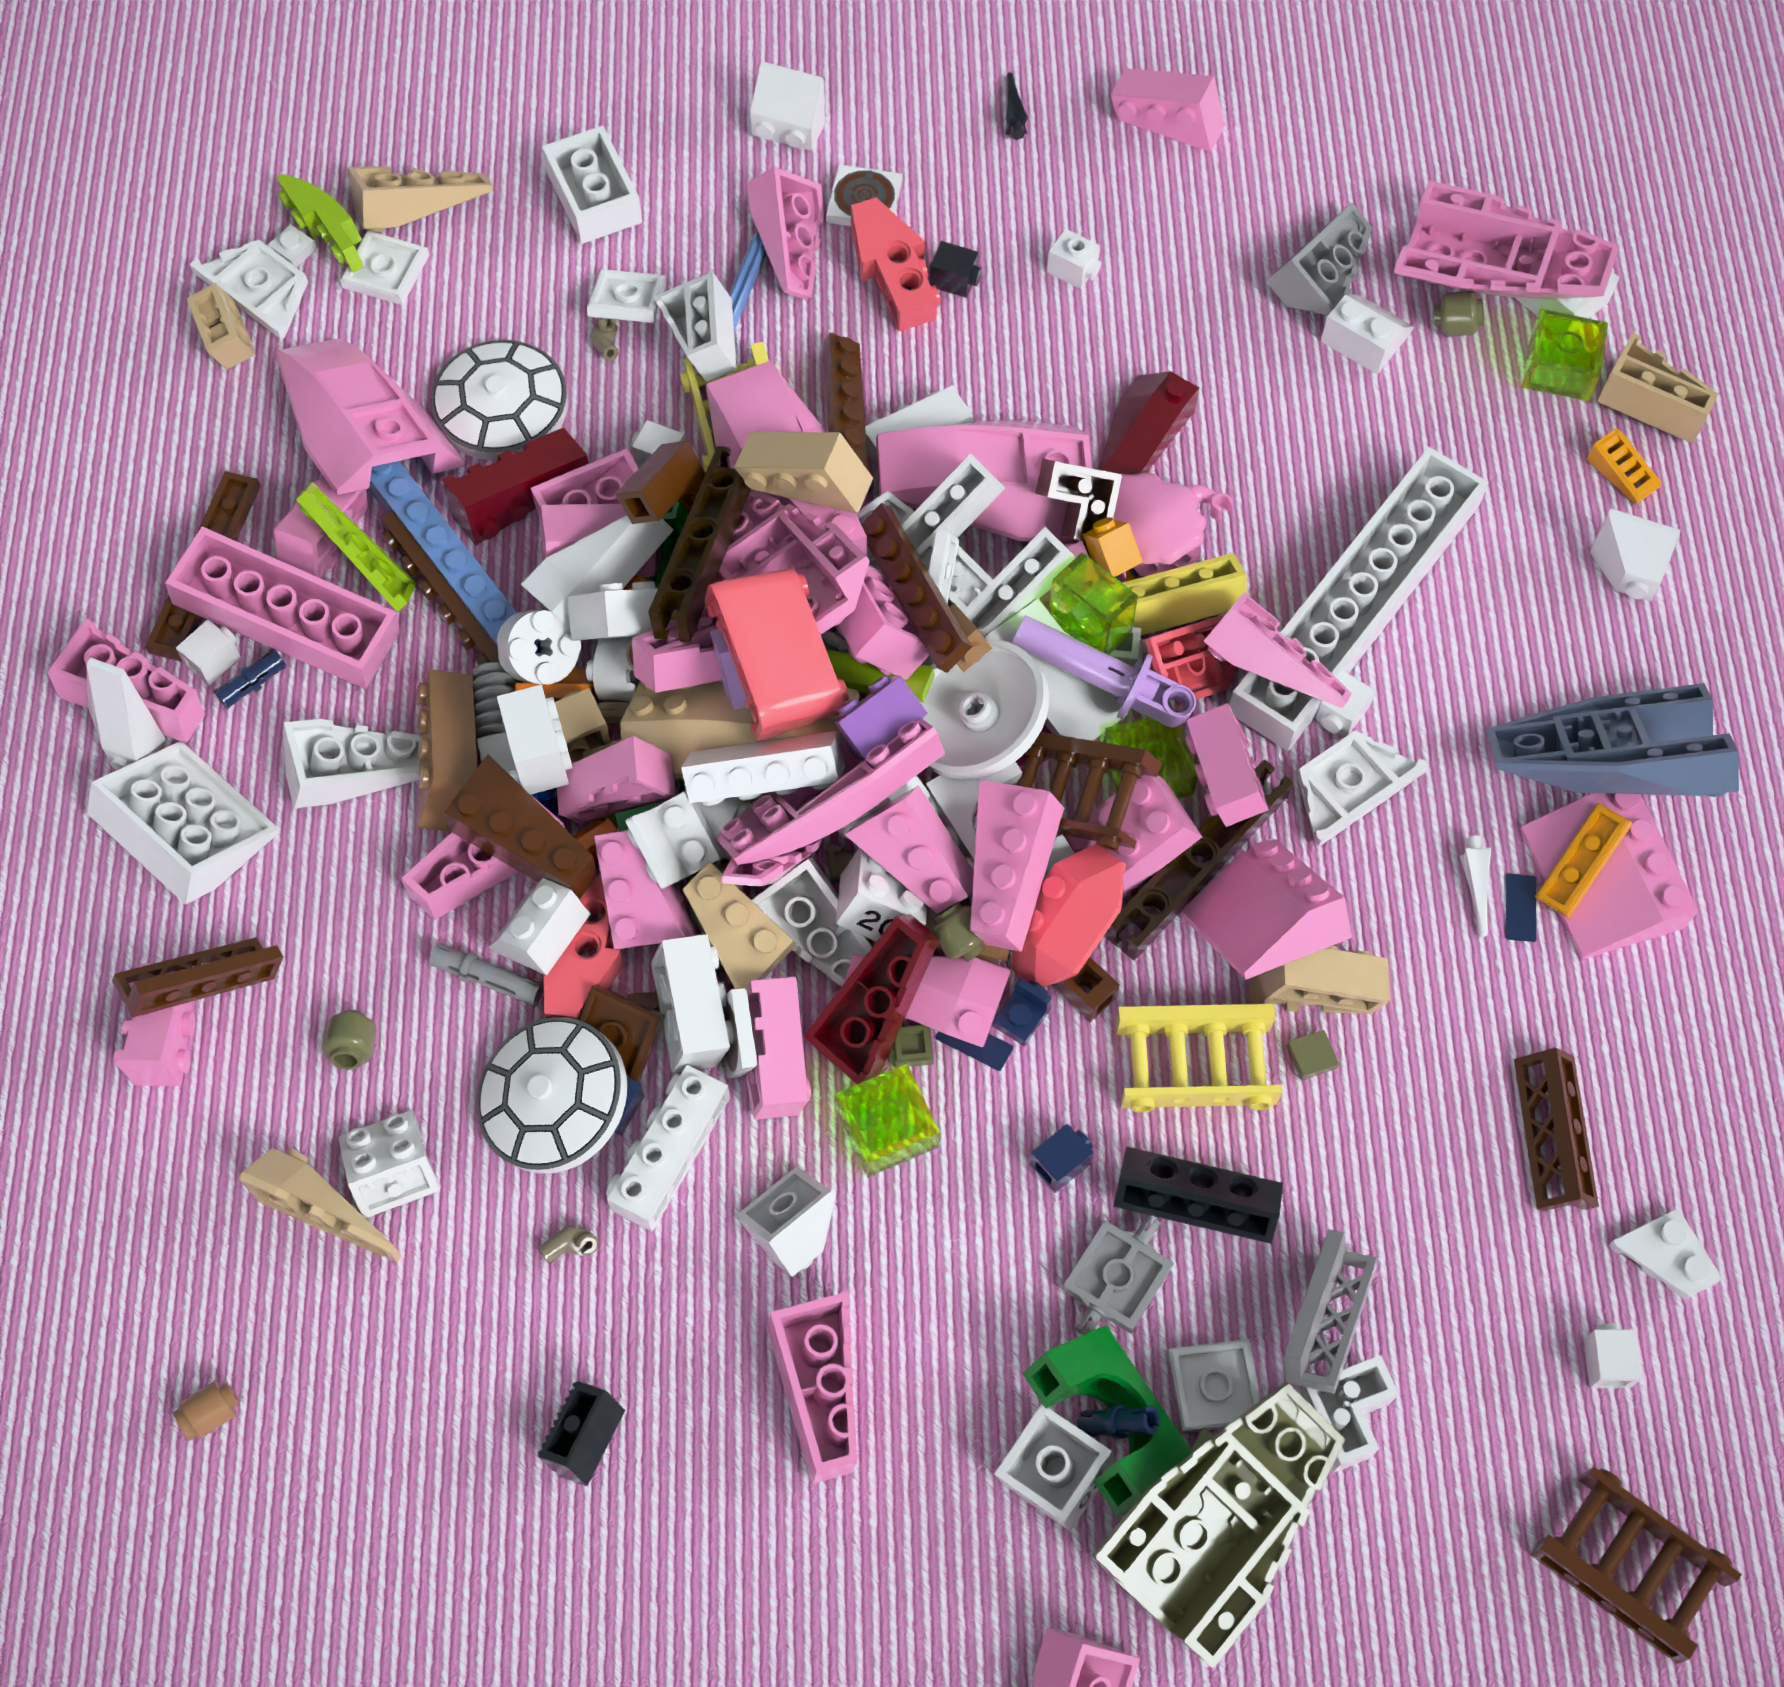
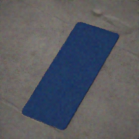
(1521, 907)
(993, 1053)

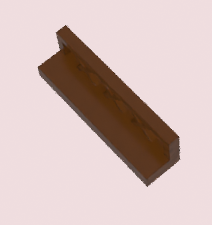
(197, 982)
(1569, 1127)

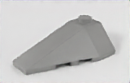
(1325, 265)

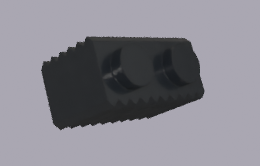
(581, 1433)

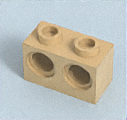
(221, 326)

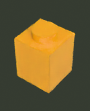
(1113, 546)

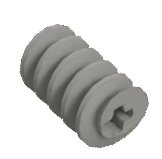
(488, 683)

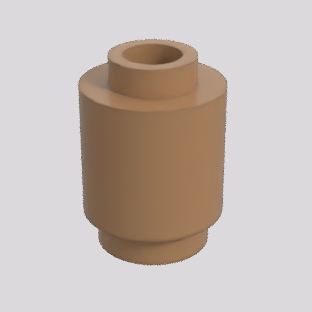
(206, 1410)

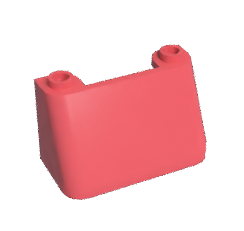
(776, 651)

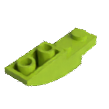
(322, 217)

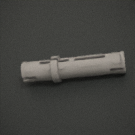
(473, 969)

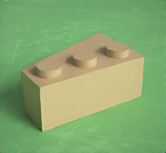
(1657, 392)

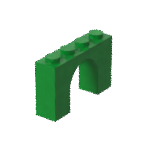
(1101, 1369)

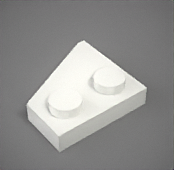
(1671, 1254)

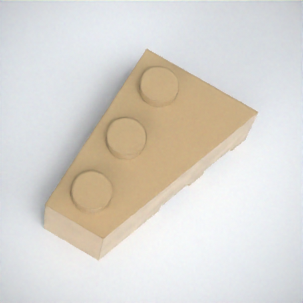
(805, 468)
(741, 932)
(1328, 978)

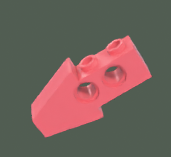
(878, 241)
(572, 975)

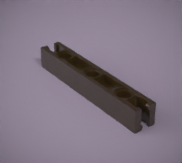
(699, 549)
(1184, 877)

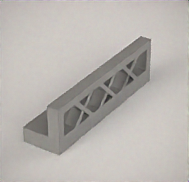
(1316, 1305)

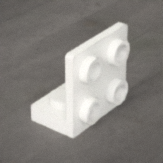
(674, 840)
(387, 1164)

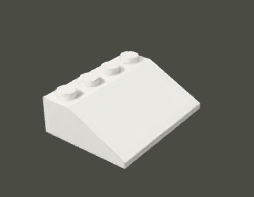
(179, 820)

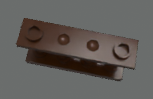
(1099, 759)
(1597, 1580)

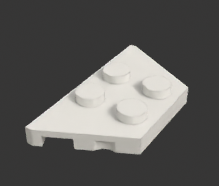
(258, 282)
(1351, 782)

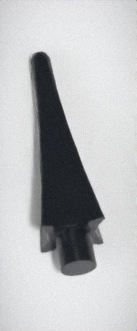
(1016, 114)

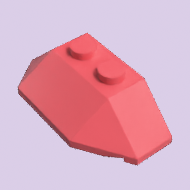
(1187, 661)
(1071, 915)

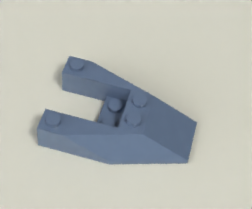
(1623, 745)

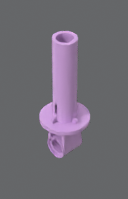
(1135, 686)

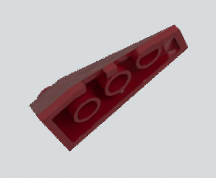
(1147, 421)

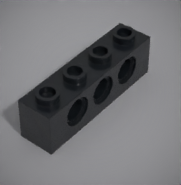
(1198, 1195)

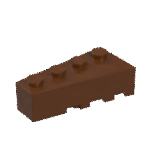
(517, 830)

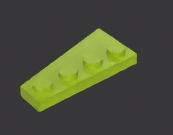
(363, 552)

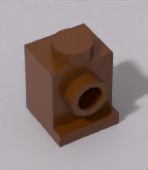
(1102, 987)

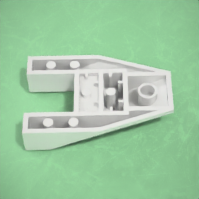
(976, 594)

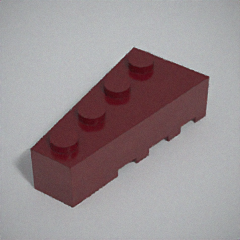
(501, 492)
(873, 1002)

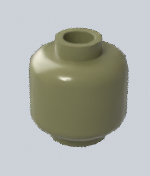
(1459, 313)
(955, 934)
(349, 1039)

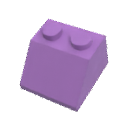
(878, 715)

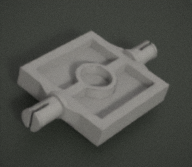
(1118, 1276)

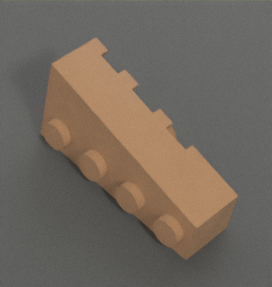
(446, 743)

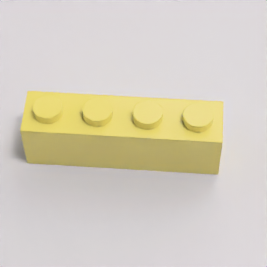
(1187, 593)

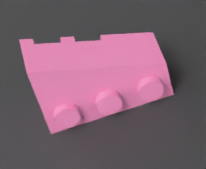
(1171, 105)
(304, 542)
(617, 781)
(157, 1046)

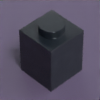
(955, 269)

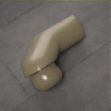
(604, 336)
(569, 1240)

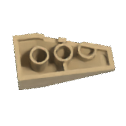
(394, 199)
(297, 1190)

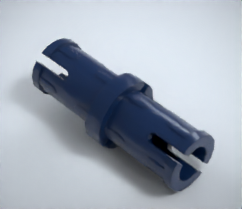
(250, 678)
(1119, 1421)

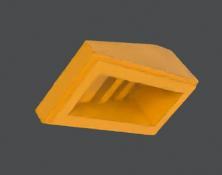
(1631, 459)

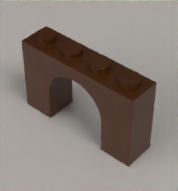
(664, 478)

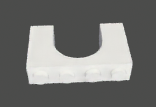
(958, 802)

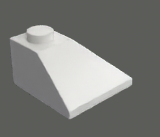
(1634, 553)
(791, 1220)

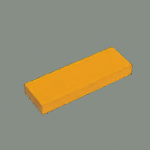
(1583, 860)

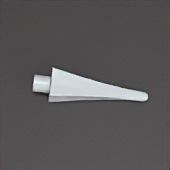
(1476, 868)

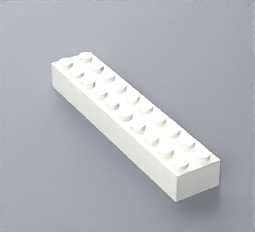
(1365, 589)

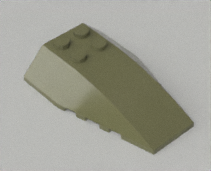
(1221, 1523)

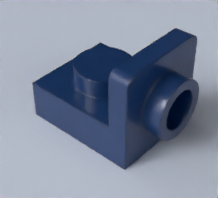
(1023, 1011)

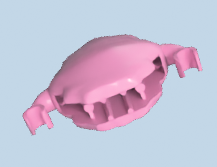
(1165, 520)

